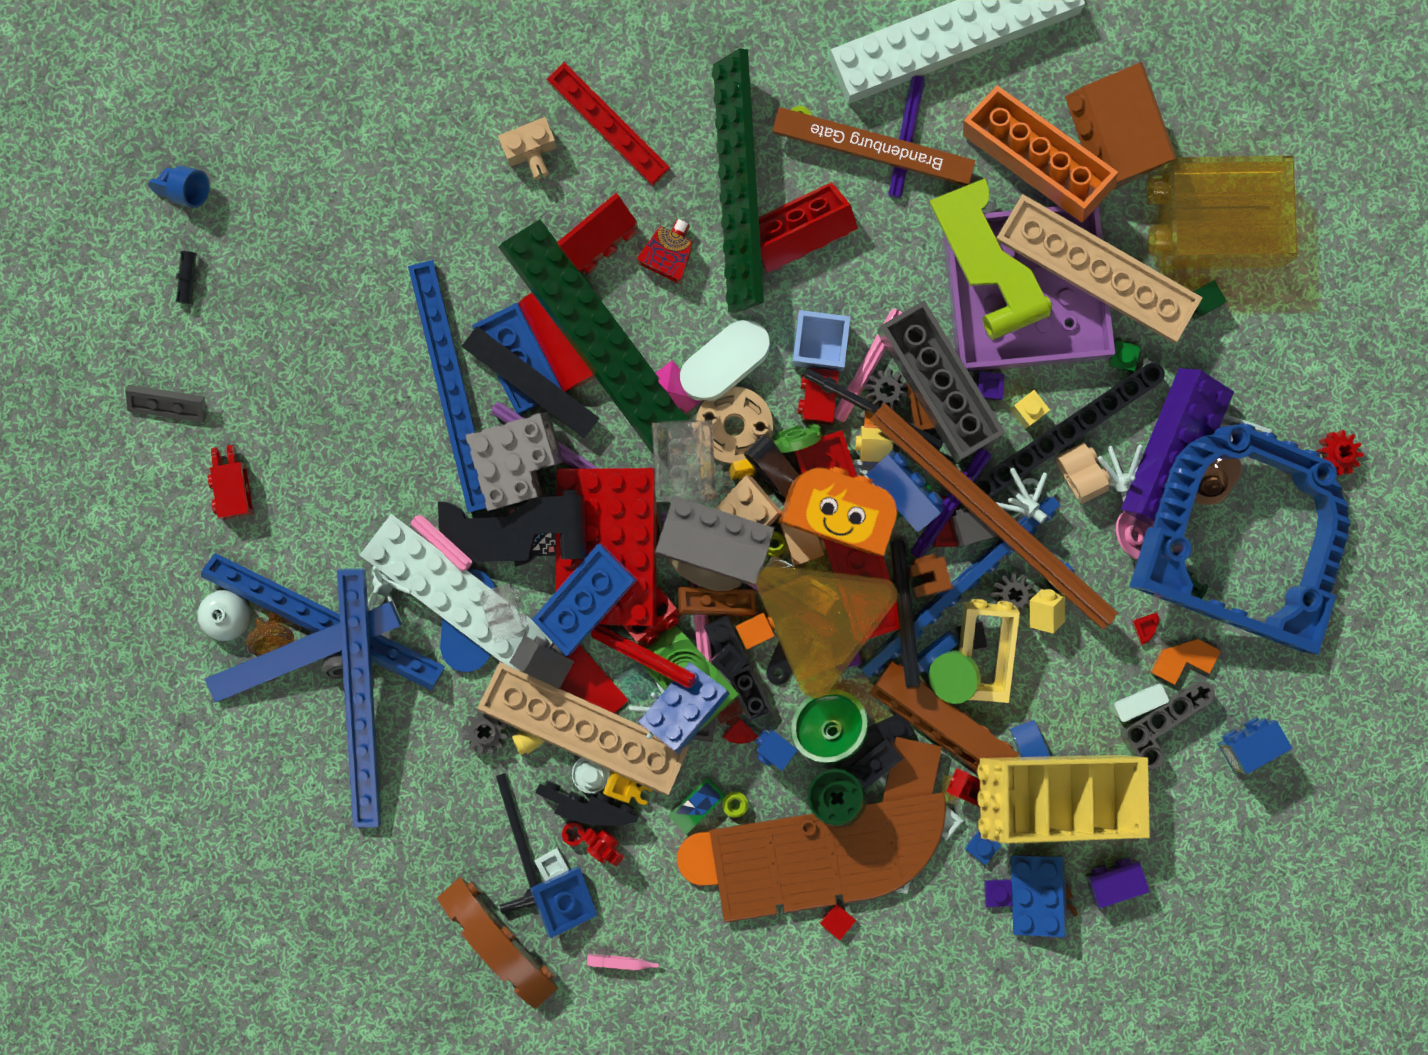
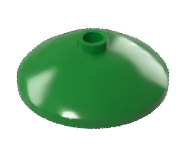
(820, 716)

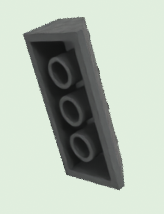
(714, 540)

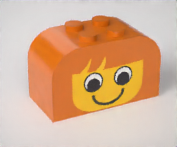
(841, 509)

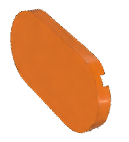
(697, 860)

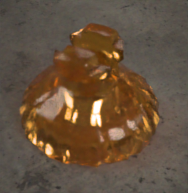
(268, 635)

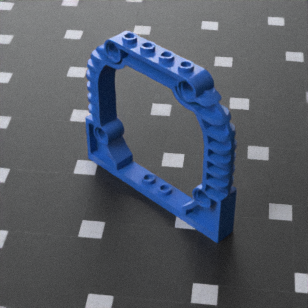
(1165, 575)

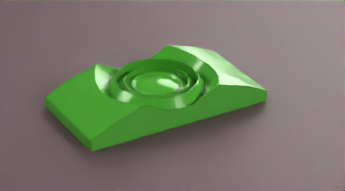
(680, 650)

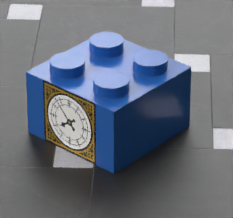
(1254, 745)

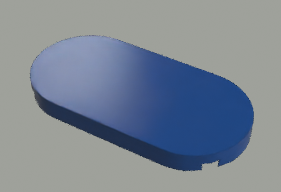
(457, 648)

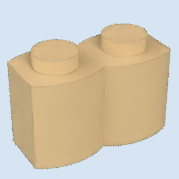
(1083, 473)

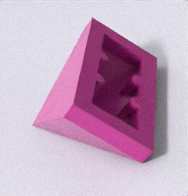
(670, 381)

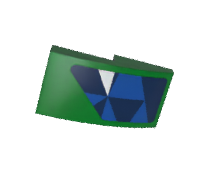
(697, 805)

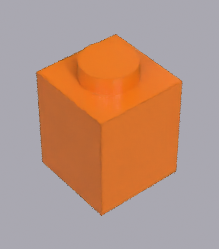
(755, 630)

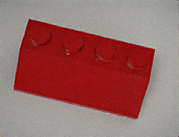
(804, 226)

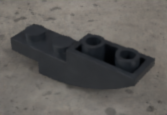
(744, 681)
(596, 812)

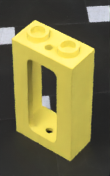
(1000, 688)

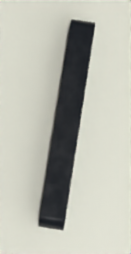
(1076, 424)

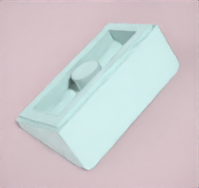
(1140, 702)

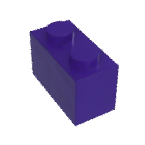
(1116, 882)

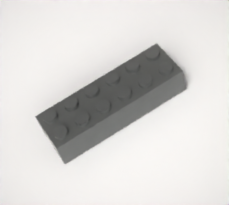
(940, 381)

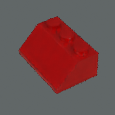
(599, 235)

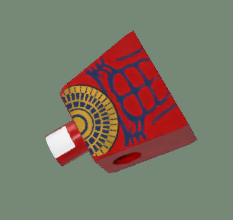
(668, 252)

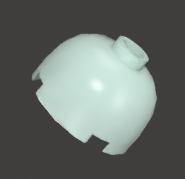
(234, 613)

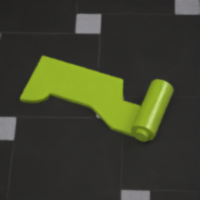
(986, 263)

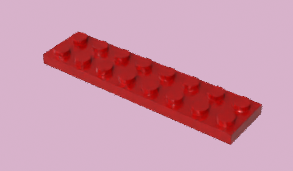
(829, 453)

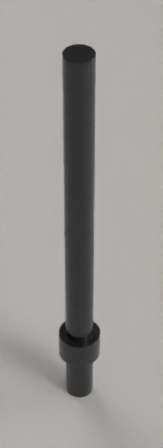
(829, 386)

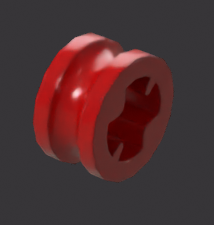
(565, 835)

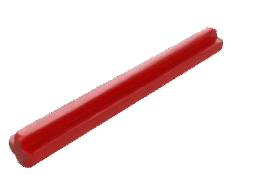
(644, 656)

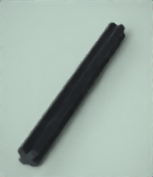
(905, 615)

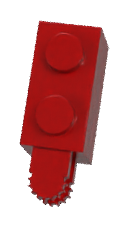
(229, 486)

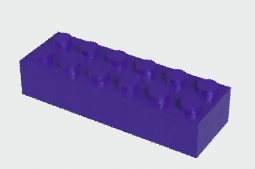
(1189, 412)

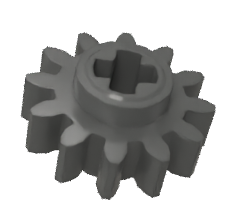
(485, 742)

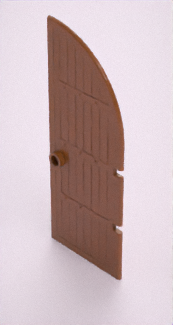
(810, 862)

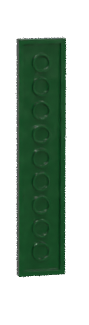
(738, 181)
(590, 329)

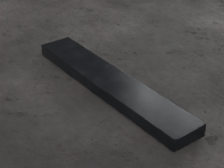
(530, 382)

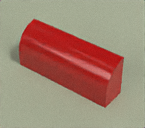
(559, 353)

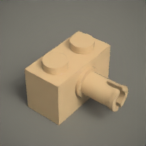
(528, 144)

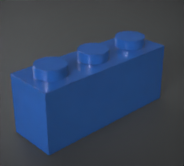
(908, 490)

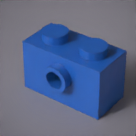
(774, 749)

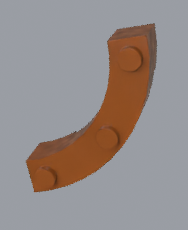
(497, 943)

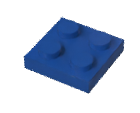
(563, 902)

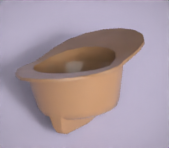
(1218, 481)

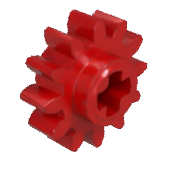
(1348, 450)
(603, 847)

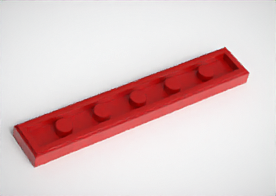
(608, 124)

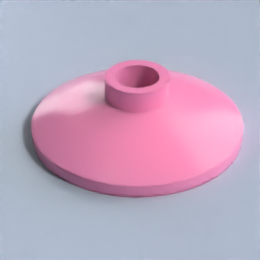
(1130, 534)

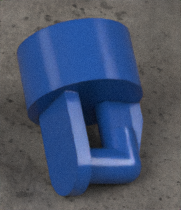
(182, 186)

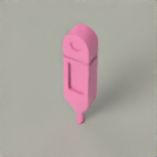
(619, 962)

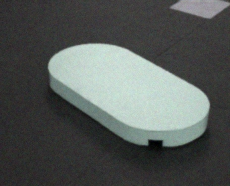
(725, 360)

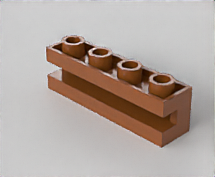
(933, 573)

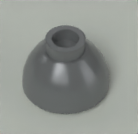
(333, 666)

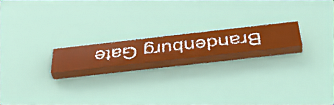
(873, 146)

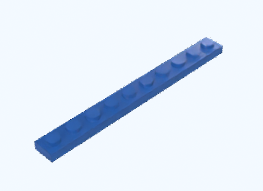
(447, 377)
(966, 580)
(316, 617)
(359, 697)

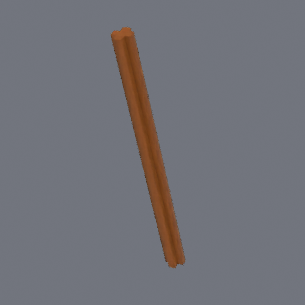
(994, 516)

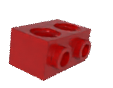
(663, 622)

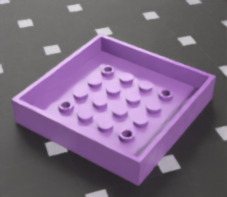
(1042, 341)

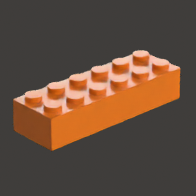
(1039, 153)

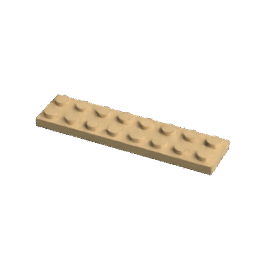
(1098, 269)
(580, 728)

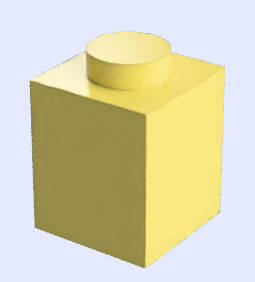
(1029, 409)
(872, 444)
(1047, 611)

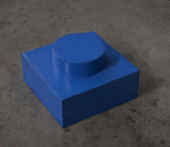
(982, 848)

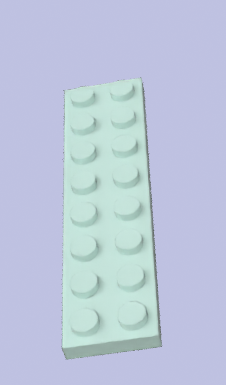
(439, 585)

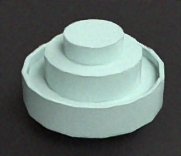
(589, 776)

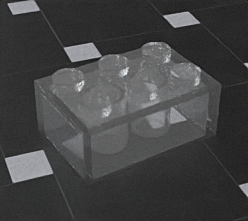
(684, 460)

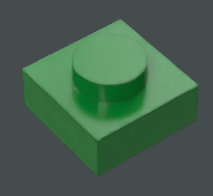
(1125, 356)

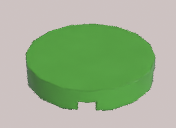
(797, 438)
(954, 677)

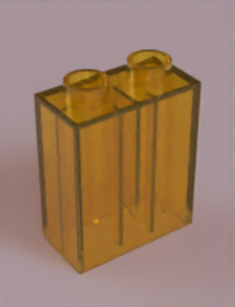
(1224, 212)

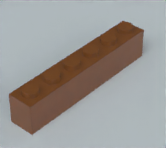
(939, 719)

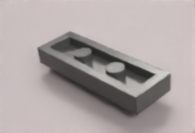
(165, 403)

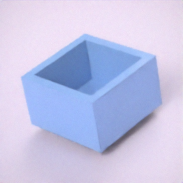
(821, 340)

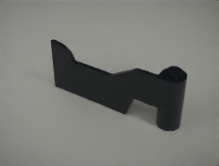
(514, 535)

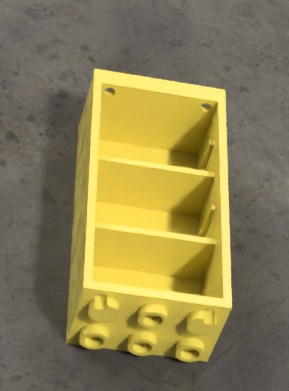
(1063, 798)

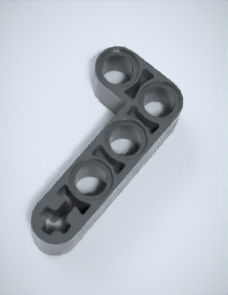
(1169, 718)

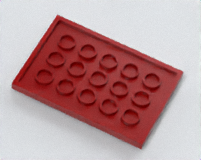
(623, 519)

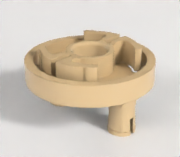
(754, 422)

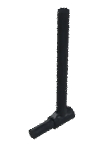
(527, 900)

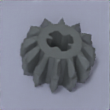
(890, 383)
(1014, 585)

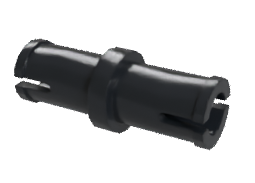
(186, 277)

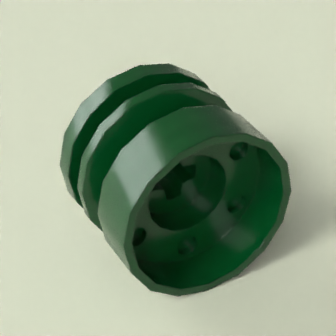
(821, 798)

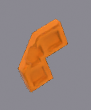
(1173, 659)

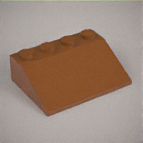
(1122, 123)

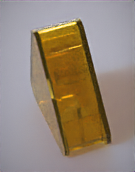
(822, 618)

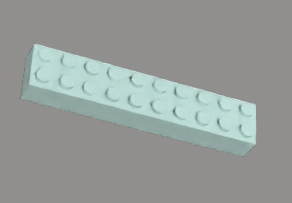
(939, 40)

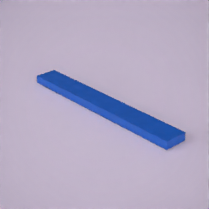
(294, 655)

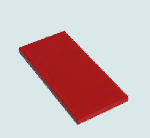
(591, 683)

